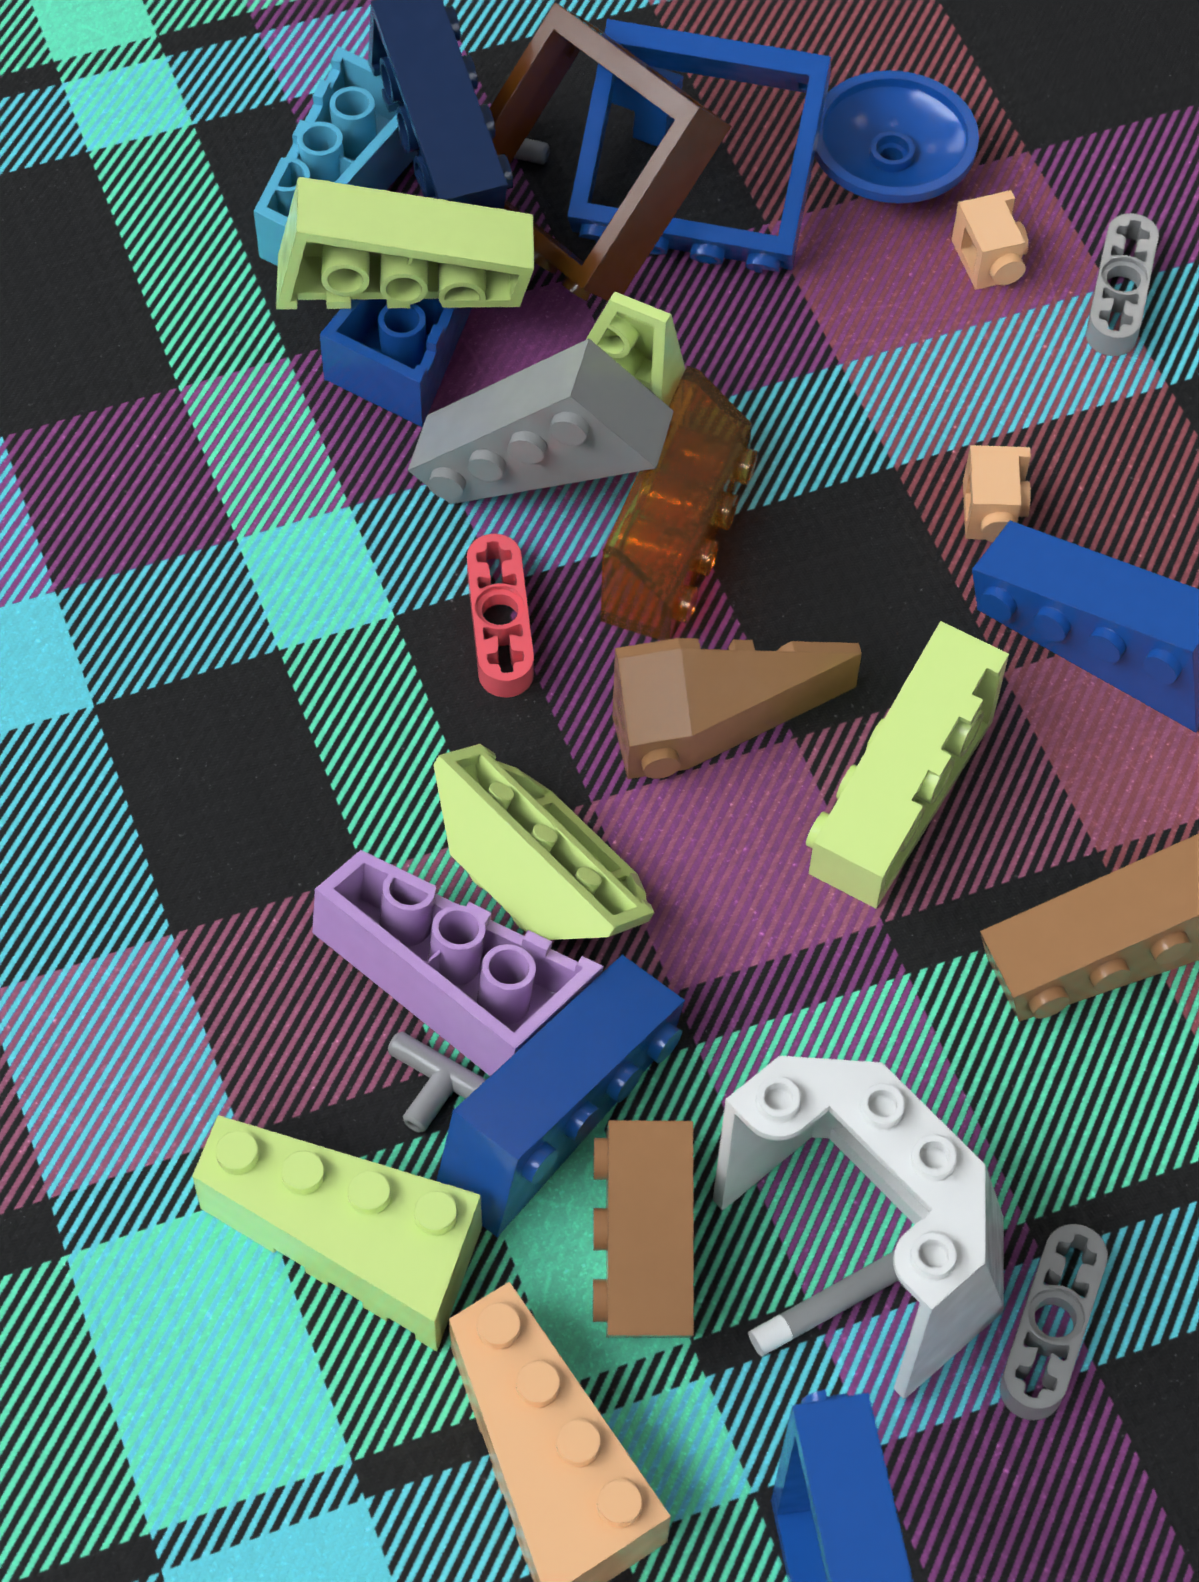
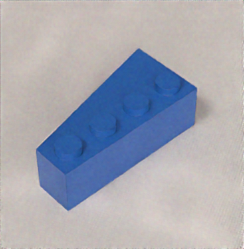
(558, 1089)

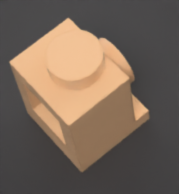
(990, 240)
(995, 489)

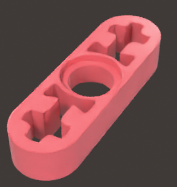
(490, 636)

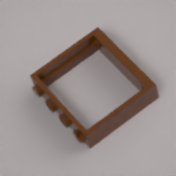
(660, 185)

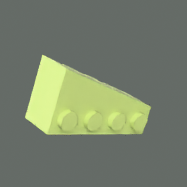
(401, 249)
(908, 765)
(345, 1219)

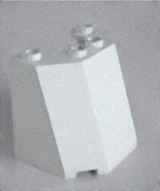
(957, 1240)

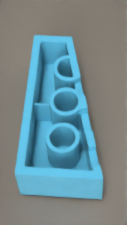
(342, 141)

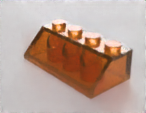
(676, 511)

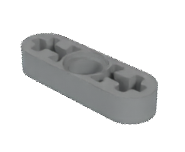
(1128, 303)
(1022, 1358)

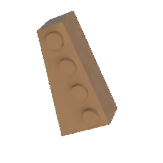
(1100, 934)

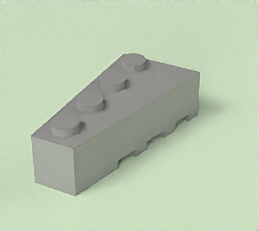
(543, 429)

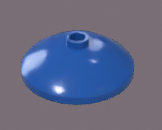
(896, 137)

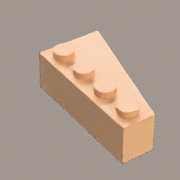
(562, 1470)

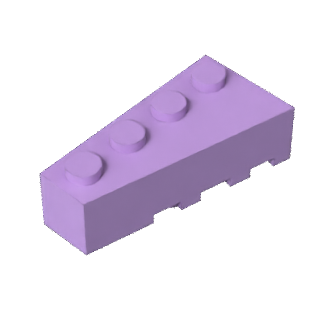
(446, 960)

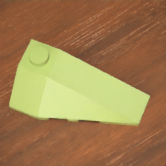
(642, 343)

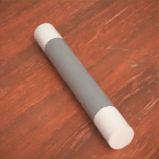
(823, 1305)

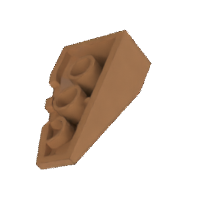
(694, 703)

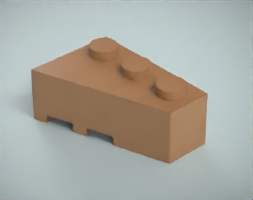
(645, 1229)

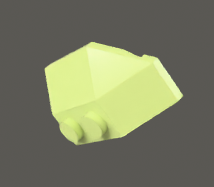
(534, 851)

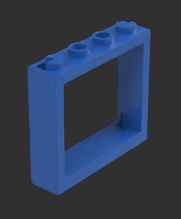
(722, 60)
(836, 1495)

